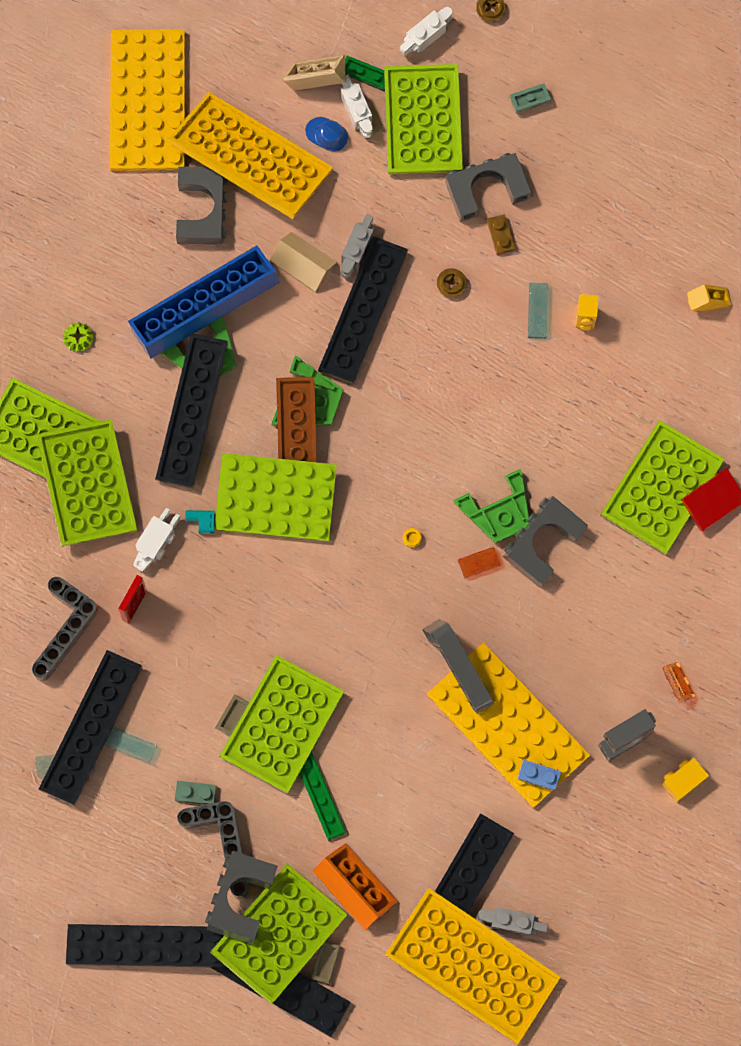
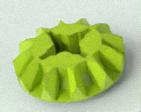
(84, 342)

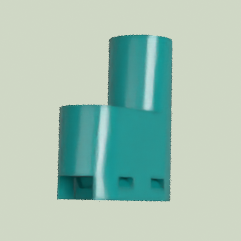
(205, 518)

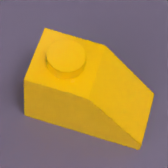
(708, 298)

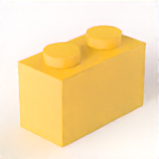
(586, 312)
(685, 779)

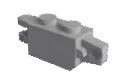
(357, 246)
(512, 921)

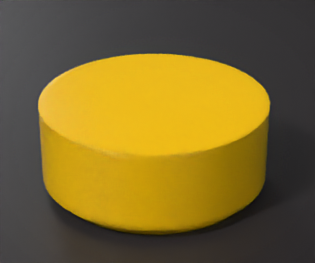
(412, 537)

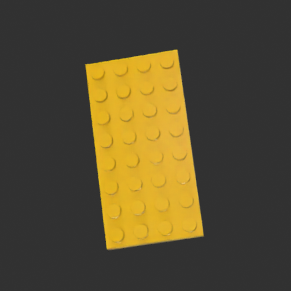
(146, 98)
(250, 155)
(512, 727)
(472, 966)

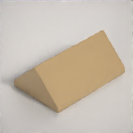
(316, 73)
(302, 261)

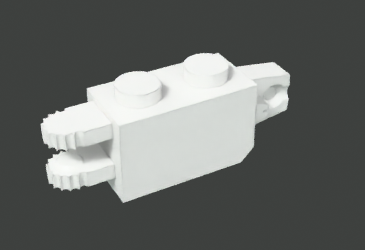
(426, 31)
(356, 107)
(154, 539)

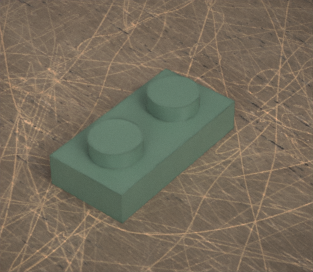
(530, 98)
(195, 792)

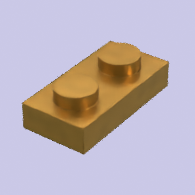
(500, 234)

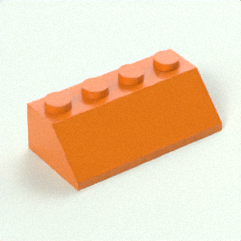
(355, 886)

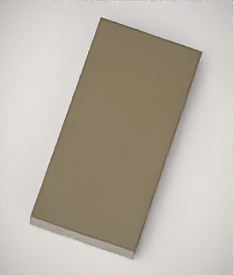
(232, 715)
(325, 962)

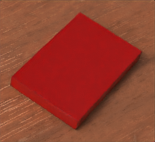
(713, 499)
(132, 599)

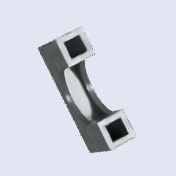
(505, 168)
(209, 229)
(521, 551)
(627, 735)
(223, 918)

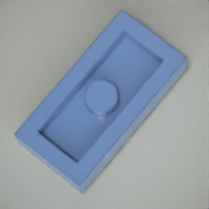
(539, 775)

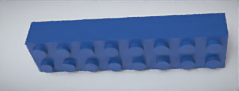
(203, 301)

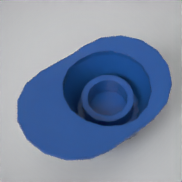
(326, 133)

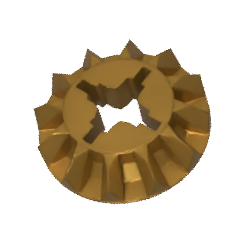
(499, 9)
(446, 276)

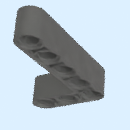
(67, 629)
(443, 636)
(222, 821)

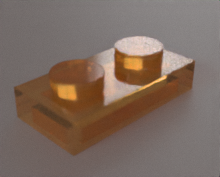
(479, 562)
(678, 682)

